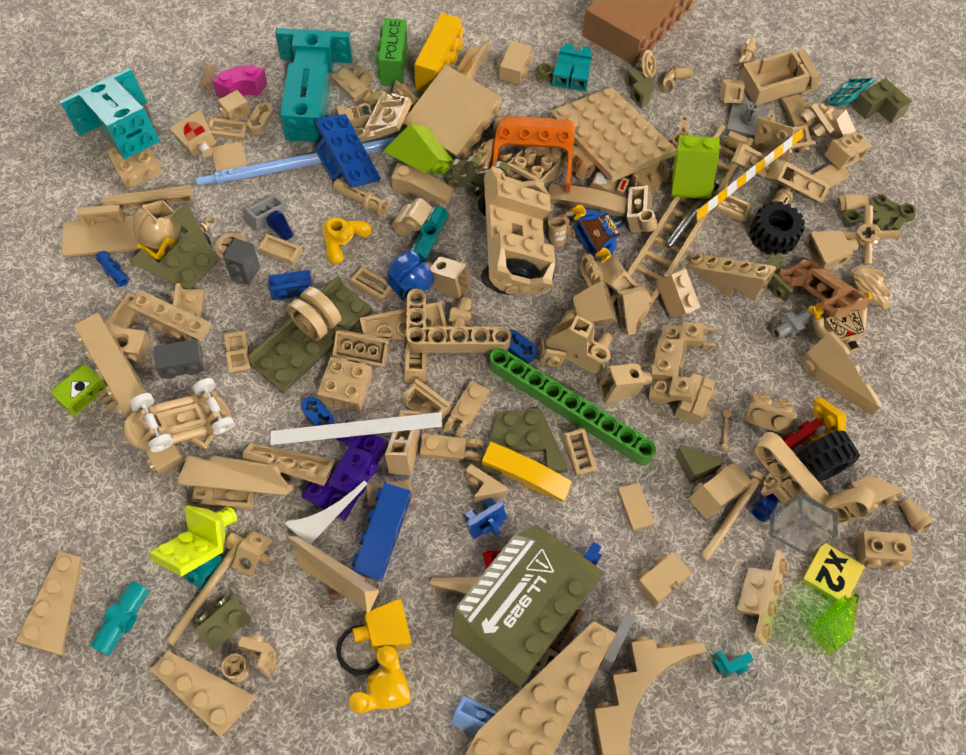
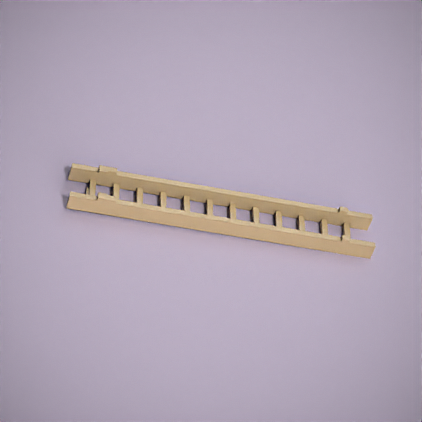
(636, 266)

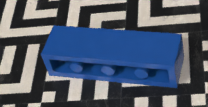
(382, 532)

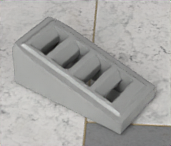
(258, 220)

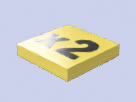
(833, 572)

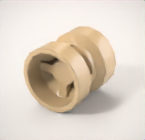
(231, 666)

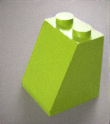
(420, 150)
(695, 166)

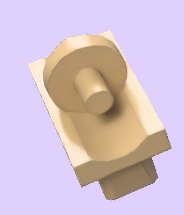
(821, 116)

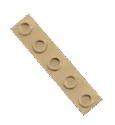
(732, 274)

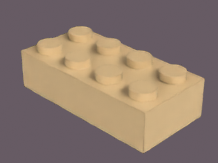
(361, 347)

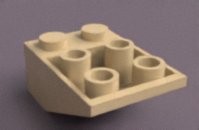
(539, 163)

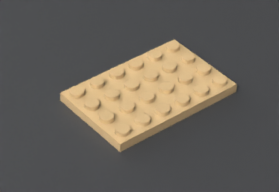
(614, 134)

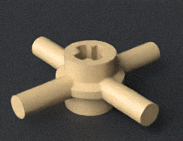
(875, 236)

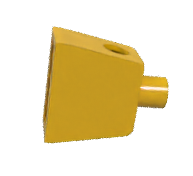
(384, 627)

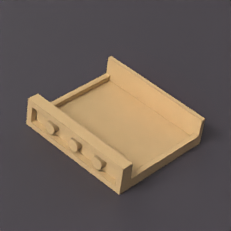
(455, 111)

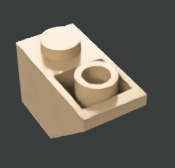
(884, 492)

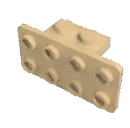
(99, 230)

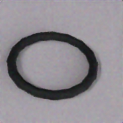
(341, 661)

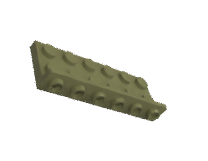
(291, 353)

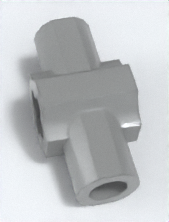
(791, 325)

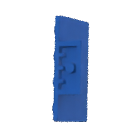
(344, 152)

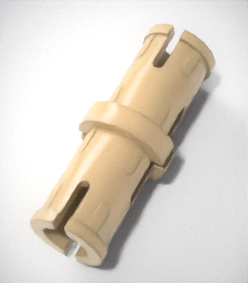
(747, 52)

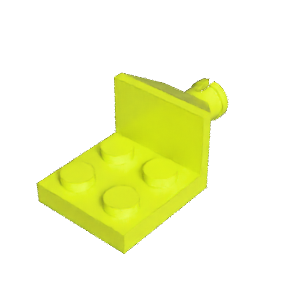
(199, 544)

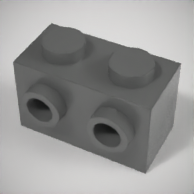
(241, 261)
(178, 359)

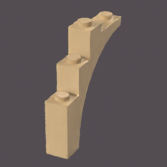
(614, 722)

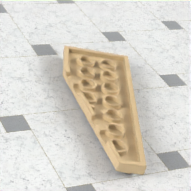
(544, 707)

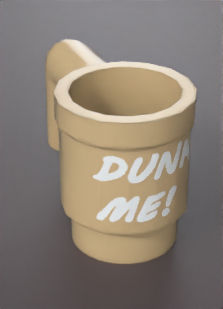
(557, 229)

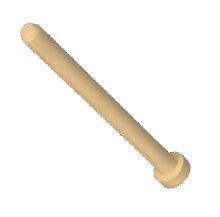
(757, 479)

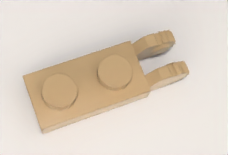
(467, 408)
(449, 448)

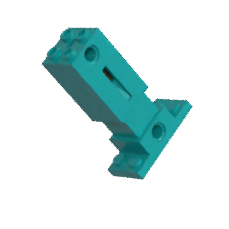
(307, 78)

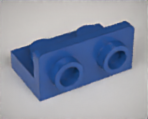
(289, 284)

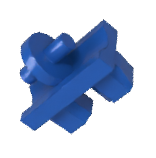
(488, 520)

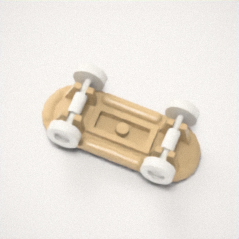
(177, 420)

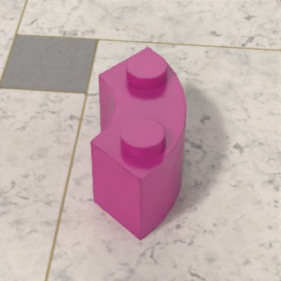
(245, 79)

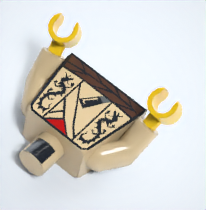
(848, 328)

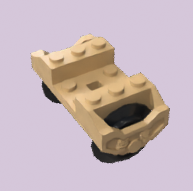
(515, 238)

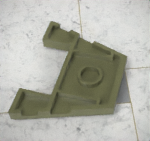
(187, 259)
(526, 433)

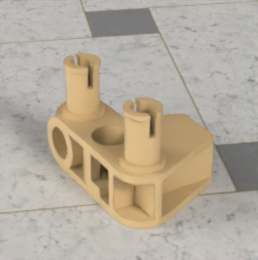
(576, 338)

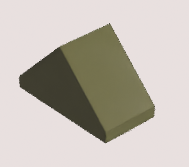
(696, 463)

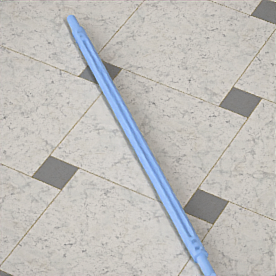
(283, 164)

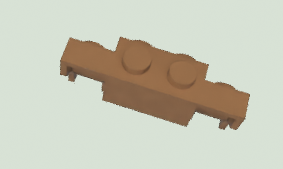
(836, 295)

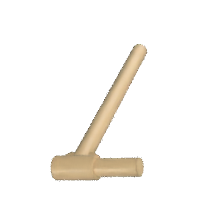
(232, 544)

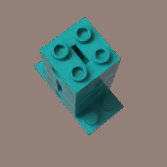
(115, 110)

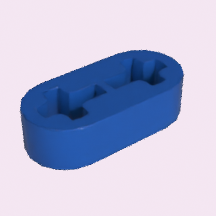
(520, 345)
(321, 410)

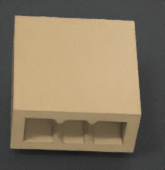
(135, 168)
(345, 384)

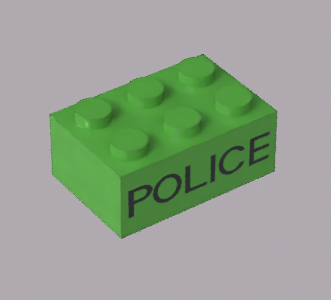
(392, 51)

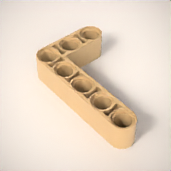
(448, 334)
(797, 478)

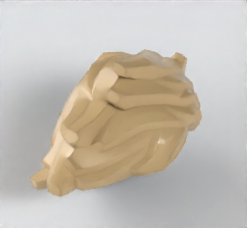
(872, 281)

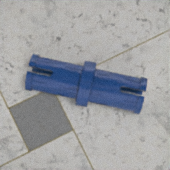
(112, 268)

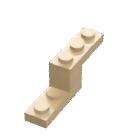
(782, 173)

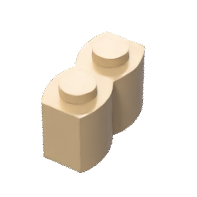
(411, 217)

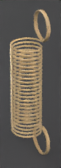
(206, 72)

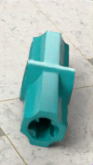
(433, 226)
(120, 618)

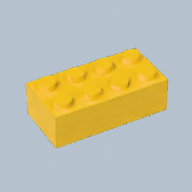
(438, 50)

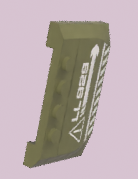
(523, 602)

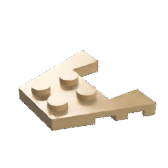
(386, 116)

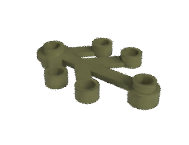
(457, 179)
(903, 213)

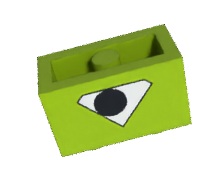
(78, 389)

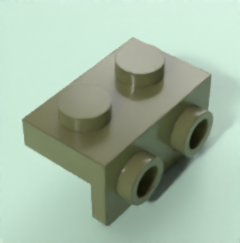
(221, 621)

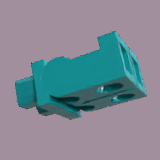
(572, 61)

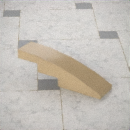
(589, 199)

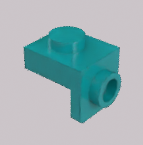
(198, 575)
(738, 665)

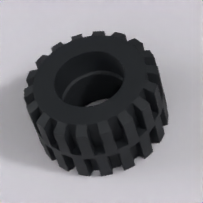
(771, 239)
(829, 455)

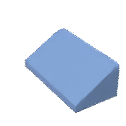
(471, 715)

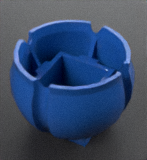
(409, 273)

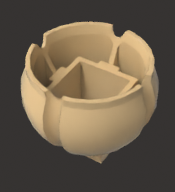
(154, 223)

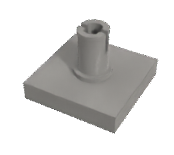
(744, 118)
(616, 643)

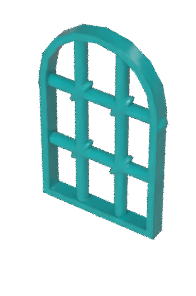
(846, 99)

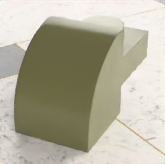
(640, 88)

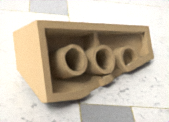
(831, 365)

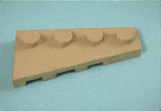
(393, 323)
(296, 464)
(51, 612)
(204, 693)

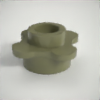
(545, 71)

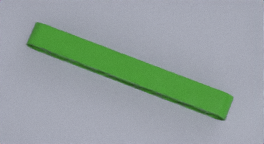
(575, 415)

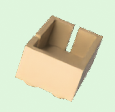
(776, 77)

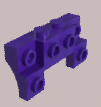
(355, 467)

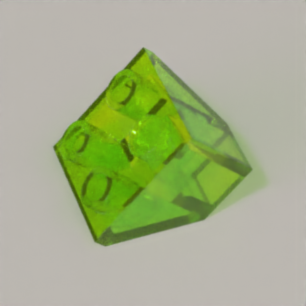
(836, 625)

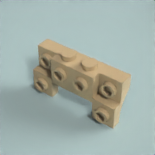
(669, 360)

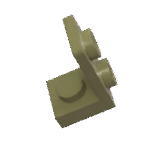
(778, 286)

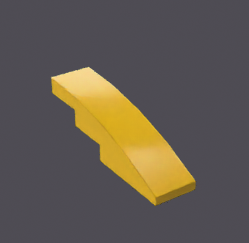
(527, 471)

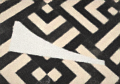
(312, 526)

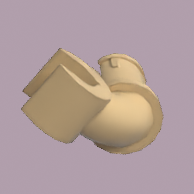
(674, 74)

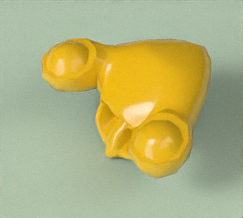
(339, 232)
(386, 686)

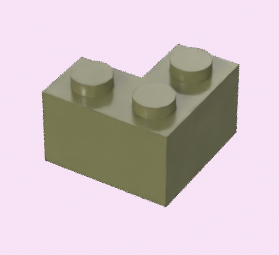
(882, 98)

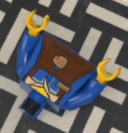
(597, 231)

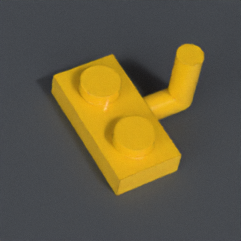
(829, 415)

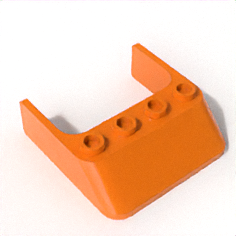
(537, 133)

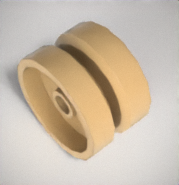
(313, 313)

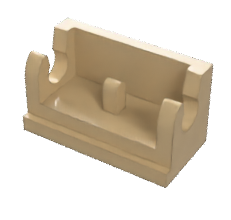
(653, 176)
(423, 399)

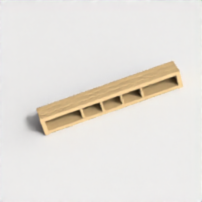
(136, 199)

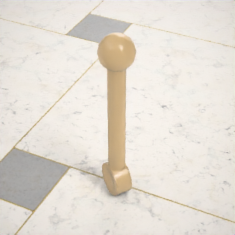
(726, 415)

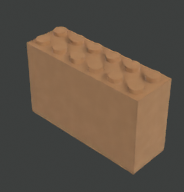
(632, 25)

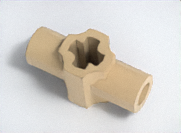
(461, 315)

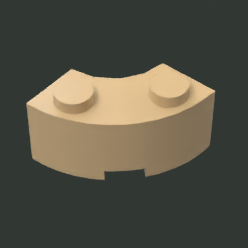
(718, 491)

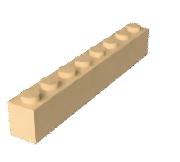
(121, 381)

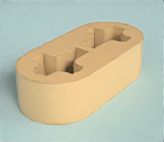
(263, 119)

